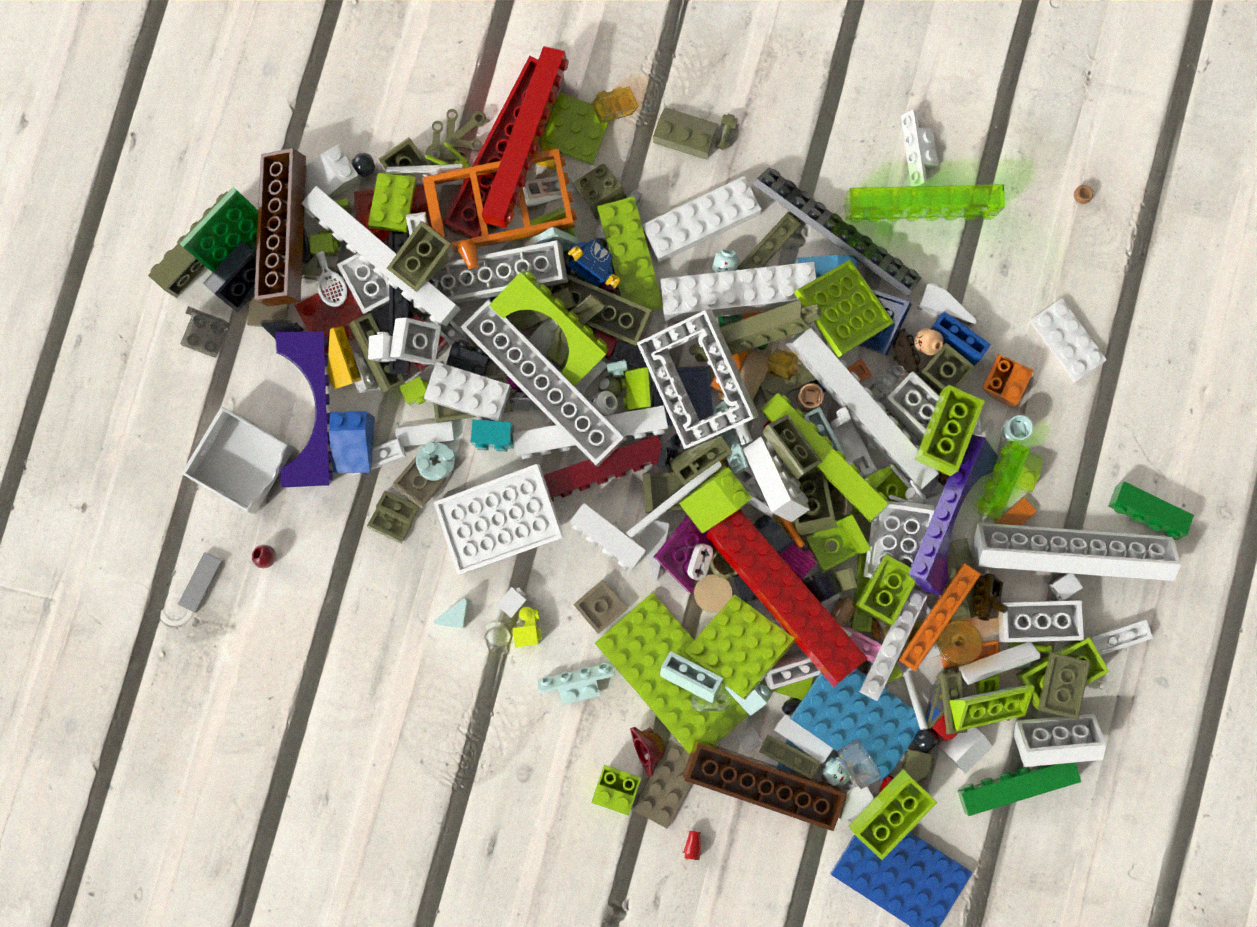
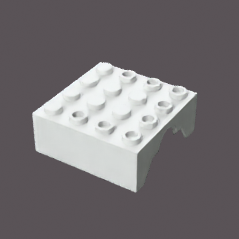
(237, 460)

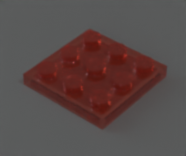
(321, 317)

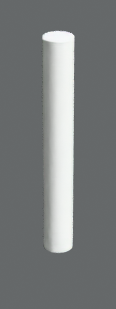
(915, 700)

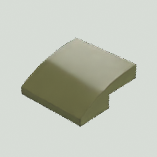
(393, 517)

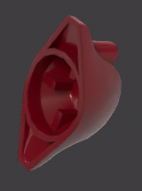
(649, 748)

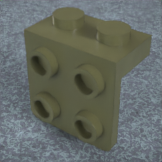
(599, 188)

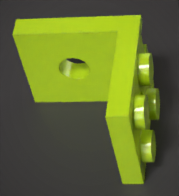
(848, 539)

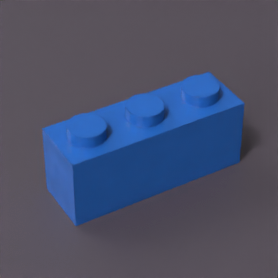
(961, 338)

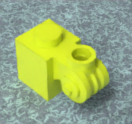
(529, 633)

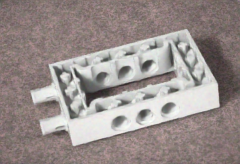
(672, 391)

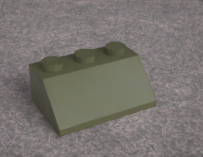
(684, 133)
(791, 447)

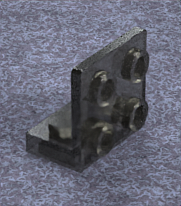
(204, 332)

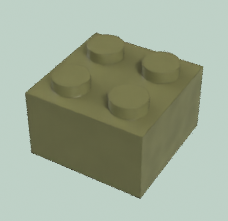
(946, 369)

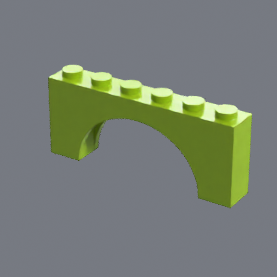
(528, 294)

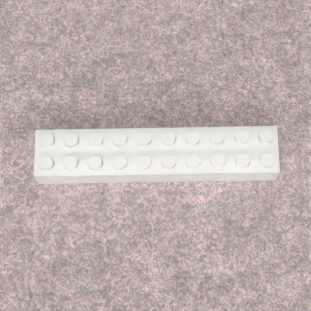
(543, 384)
(862, 408)
(1076, 551)

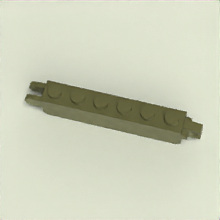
(764, 328)

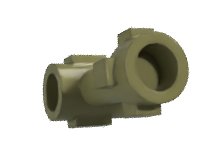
(728, 121)

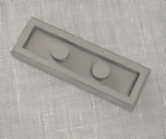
(200, 582)

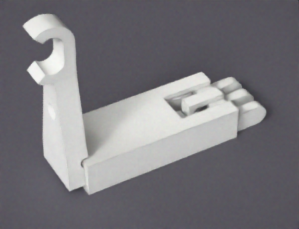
(852, 443)

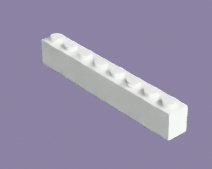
(552, 438)

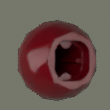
(263, 556)

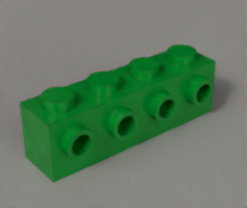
(1151, 511)

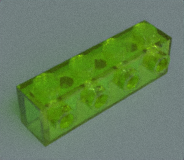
(1003, 480)

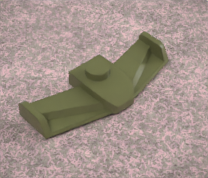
(585, 311)

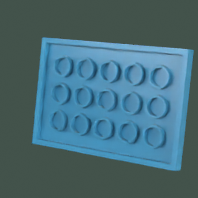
(844, 715)

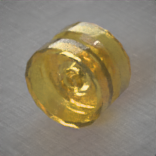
(970, 640)

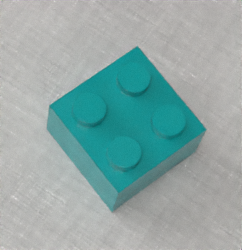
(492, 434)

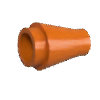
(469, 253)

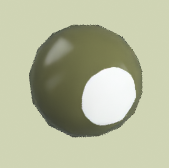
(610, 384)

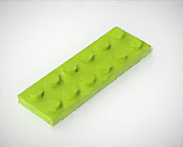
(630, 253)

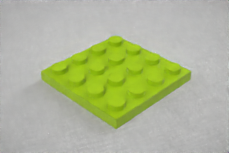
(847, 307)
(740, 646)

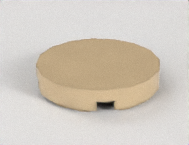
(712, 593)

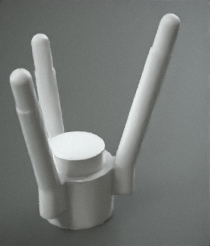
(913, 494)

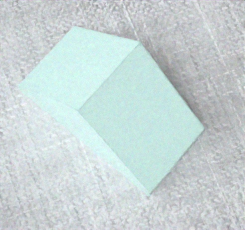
(455, 615)

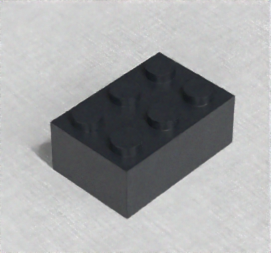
(235, 277)

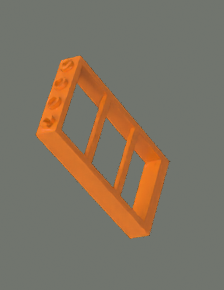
(505, 236)

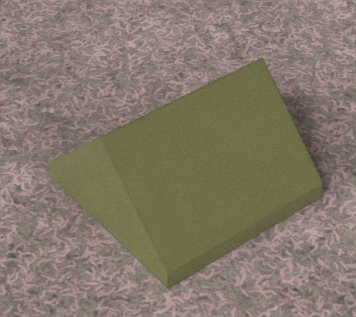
(403, 155)

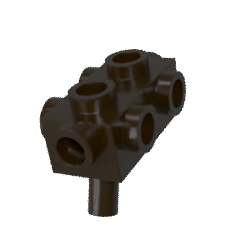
(905, 353)
(988, 597)

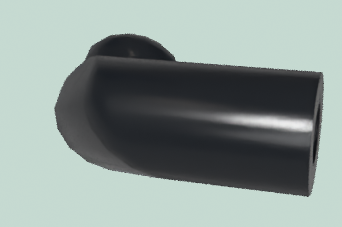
(790, 705)

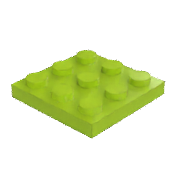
(574, 129)

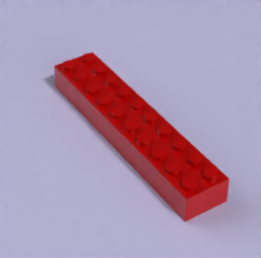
(463, 213)
(786, 597)

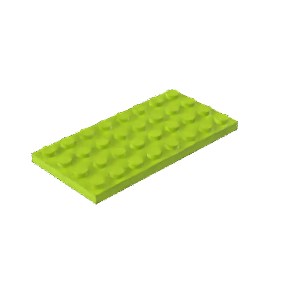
(638, 650)

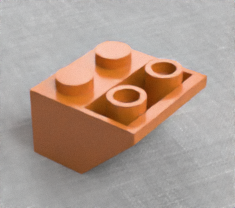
(1007, 380)

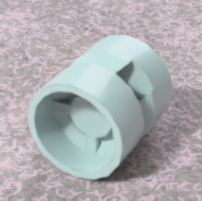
(1017, 428)

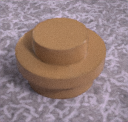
(1083, 194)

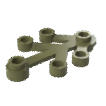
(454, 139)

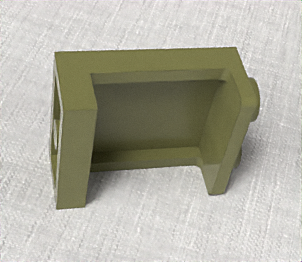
(660, 488)

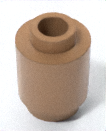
(843, 611)

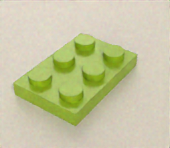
(392, 202)

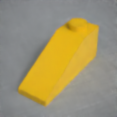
(341, 361)

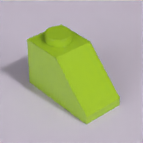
(1029, 474)

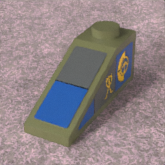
(935, 706)

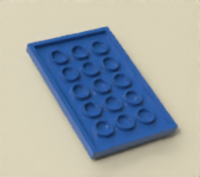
(909, 883)

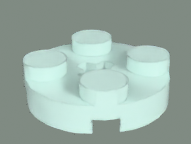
(433, 450)

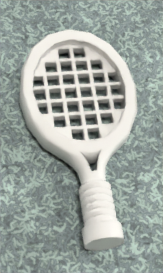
(323, 263)

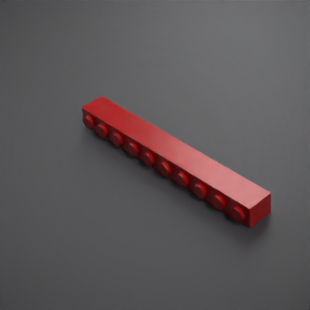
(525, 137)

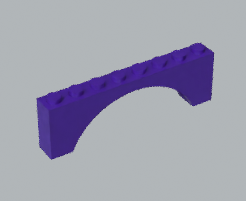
(307, 354)
(931, 560)

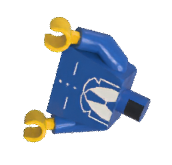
(593, 262)

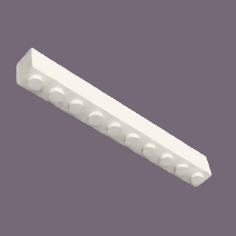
(376, 253)

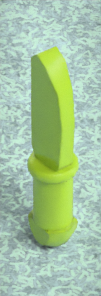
(1040, 648)

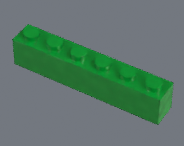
(1016, 786)

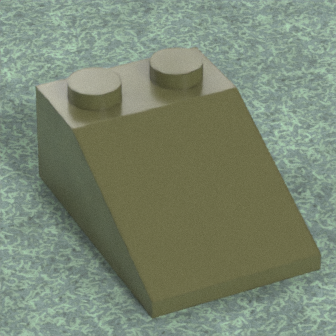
(421, 256)

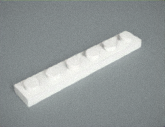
(892, 646)

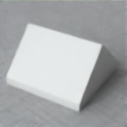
(966, 748)

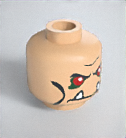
(928, 341)

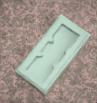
(617, 369)

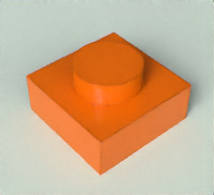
(860, 370)

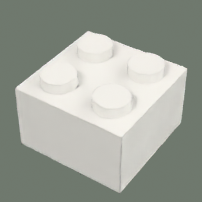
(415, 341)

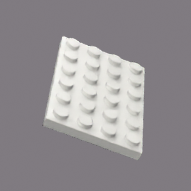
(498, 519)

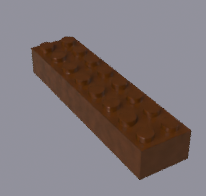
(280, 228)
(764, 784)

